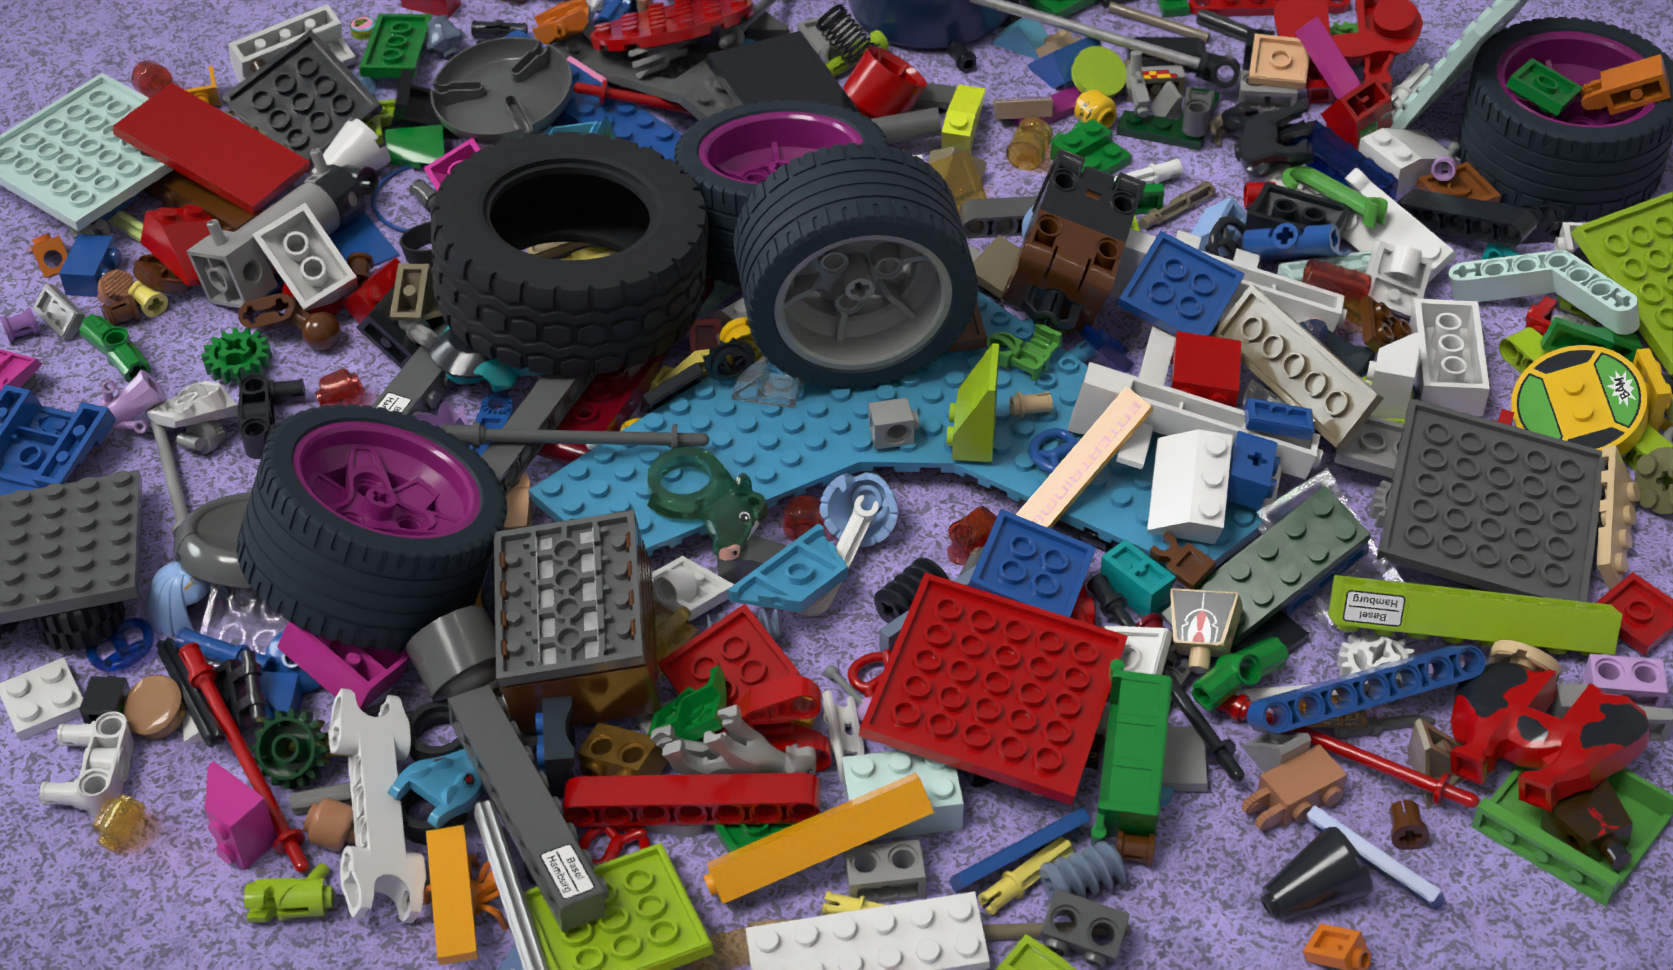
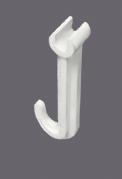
(847, 549)

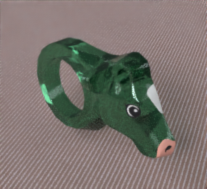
(724, 505)

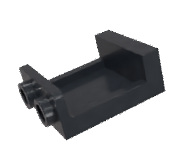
(414, 106)
(387, 334)

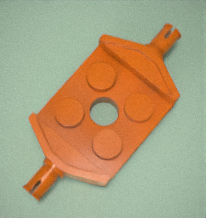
(561, 21)

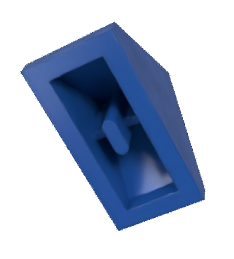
(281, 691)

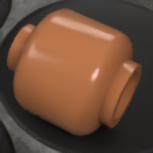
(330, 824)

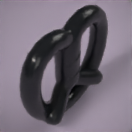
(1220, 228)

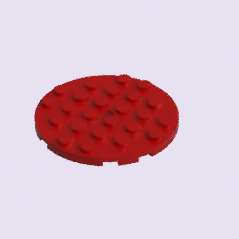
(669, 23)

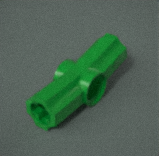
(115, 344)
(1237, 670)

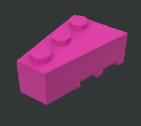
(344, 666)

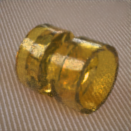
(1029, 144)

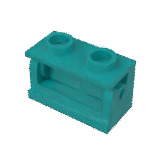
(1138, 578)

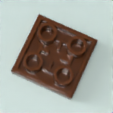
(1380, 325)

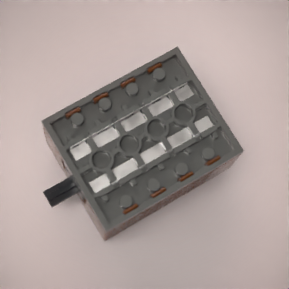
(576, 619)

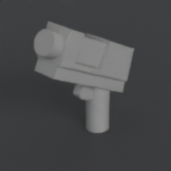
(1136, 85)

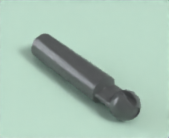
(910, 125)

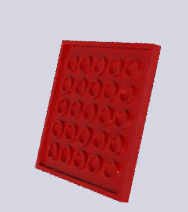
(994, 688)

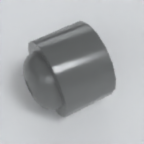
(456, 653)

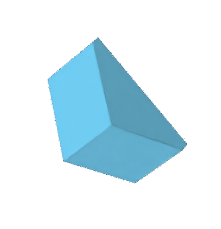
(1022, 37)

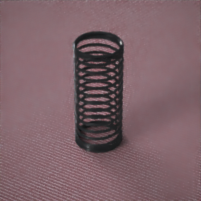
(830, 25)

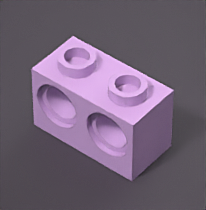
(1637, 678)

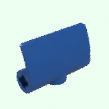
(1291, 243)

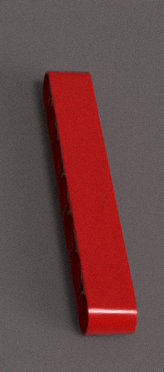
(691, 799)

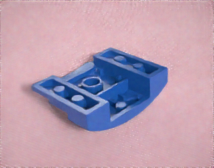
(44, 442)

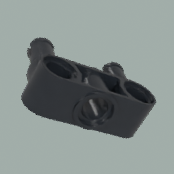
(256, 408)

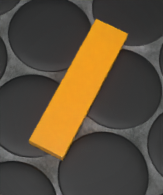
(451, 895)

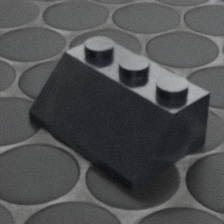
(1284, 205)

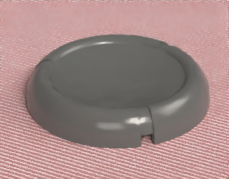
(502, 90)
(209, 541)

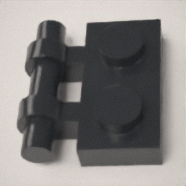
(232, 683)

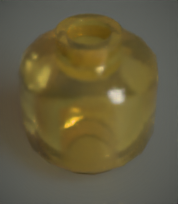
(120, 823)

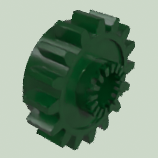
(273, 748)

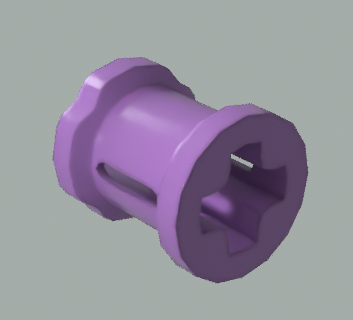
(20, 325)

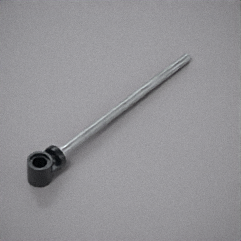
(1206, 66)

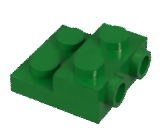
(1094, 144)

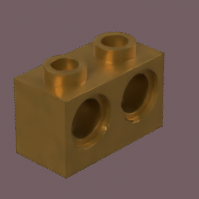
(619, 753)

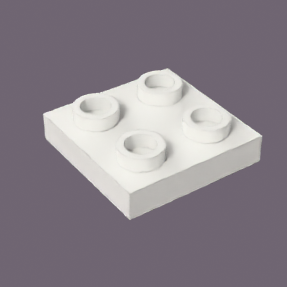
(1398, 276)
(690, 586)

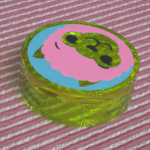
(362, 27)

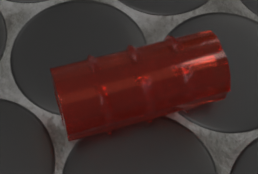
(1337, 279)

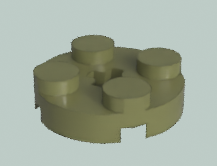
(1649, 477)

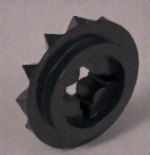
(722, 370)

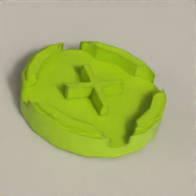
(1100, 70)

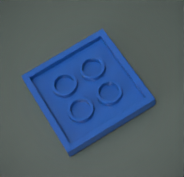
(1180, 287)
(1032, 564)

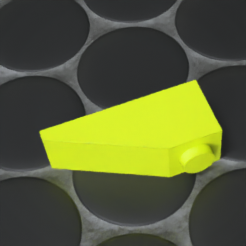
(962, 117)

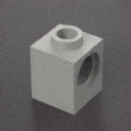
(892, 423)

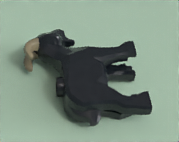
(1262, 136)

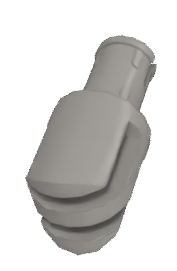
(658, 57)

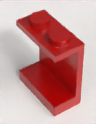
(1207, 367)

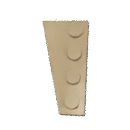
(1617, 518)

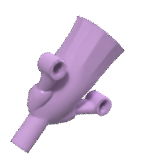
(132, 400)

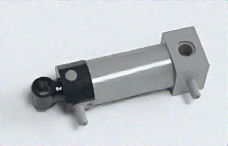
(234, 265)

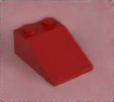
(171, 233)

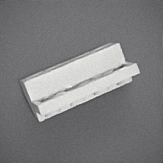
(273, 40)

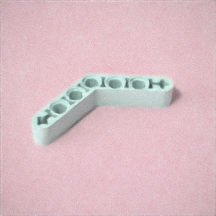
(1548, 273)

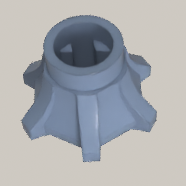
(444, 36)

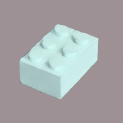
(871, 771)

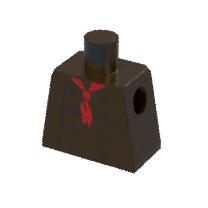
(1592, 824)

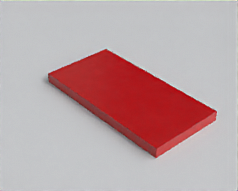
(211, 148)

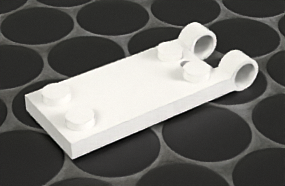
(1398, 229)

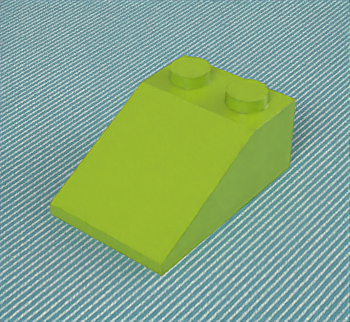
(975, 411)

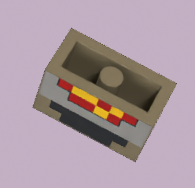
(1156, 74)

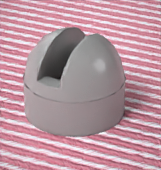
(826, 56)

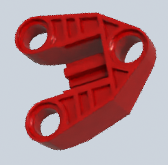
(774, 706)

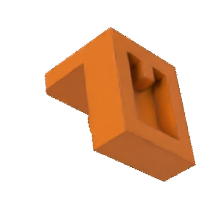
(1338, 948)

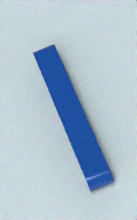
(1351, 688)

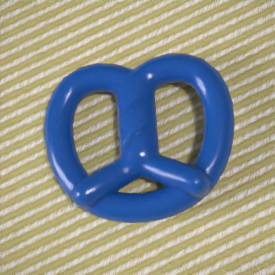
(1040, 457)

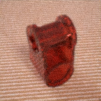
(969, 534)

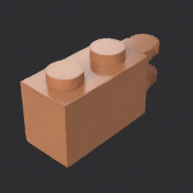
(1295, 788)

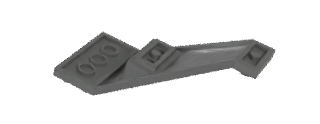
(684, 81)

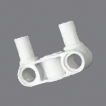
(103, 766)

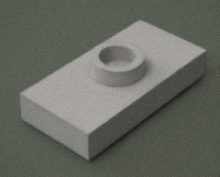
(58, 312)

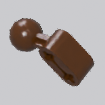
(318, 330)

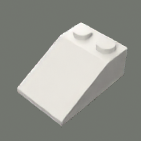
(1403, 153)

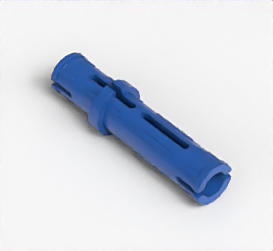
(220, 650)

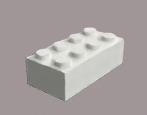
(1451, 355)

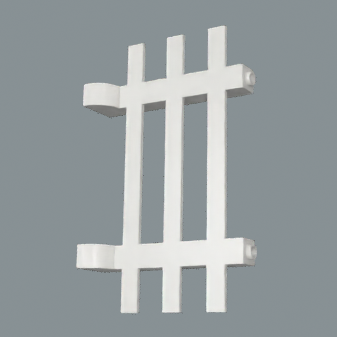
(1182, 411)

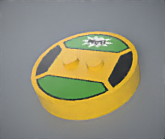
(1583, 398)

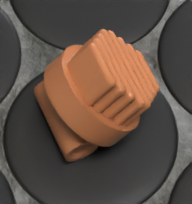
(114, 286)

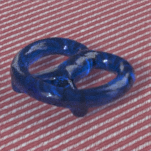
(125, 654)

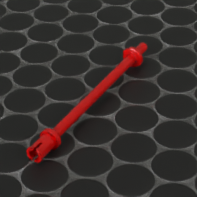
(604, 92)
(203, 677)
(1238, 706)

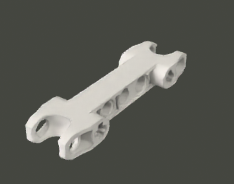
(380, 854)

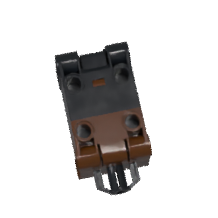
(1073, 244)

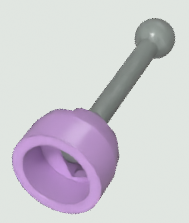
(1446, 163)
(831, 672)

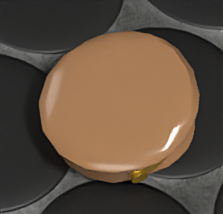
(154, 707)

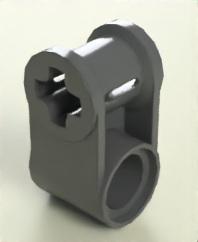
(1197, 112)

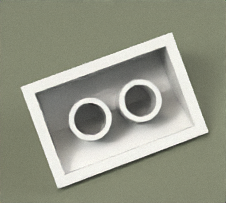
(306, 258)
(1190, 485)

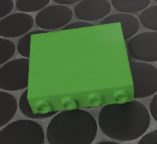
(1519, 830)

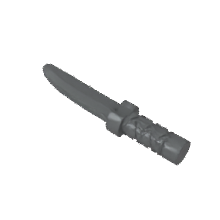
(1378, 725)

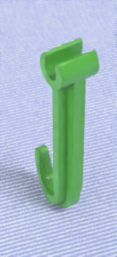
(1372, 208)

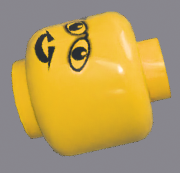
(1095, 106)

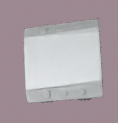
(195, 405)

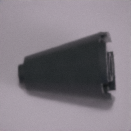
(1317, 878)

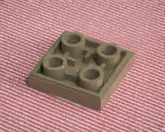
(996, 265)

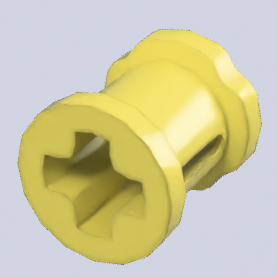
(151, 302)

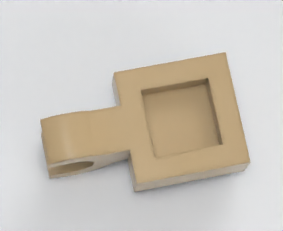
(1056, 42)

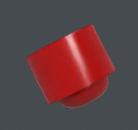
(883, 84)

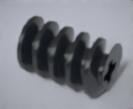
(899, 593)

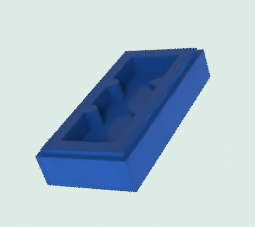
(1279, 419)

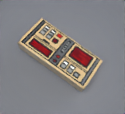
(1023, 107)

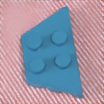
(794, 575)

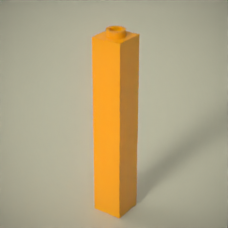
(818, 838)

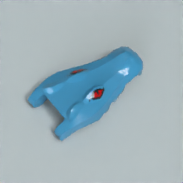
(445, 782)

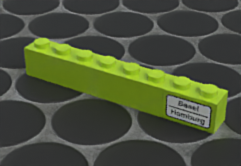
(1473, 615)

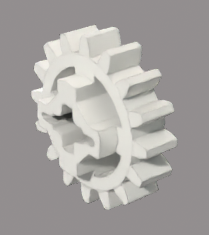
(1371, 652)

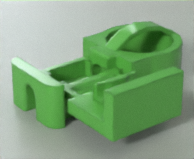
(1033, 356)

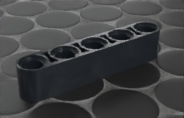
(1470, 217)

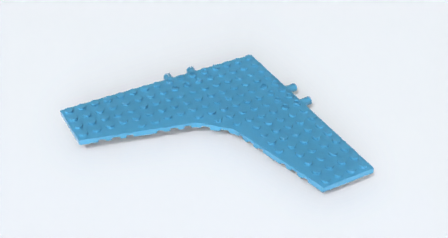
(831, 435)

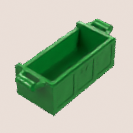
(1133, 753)

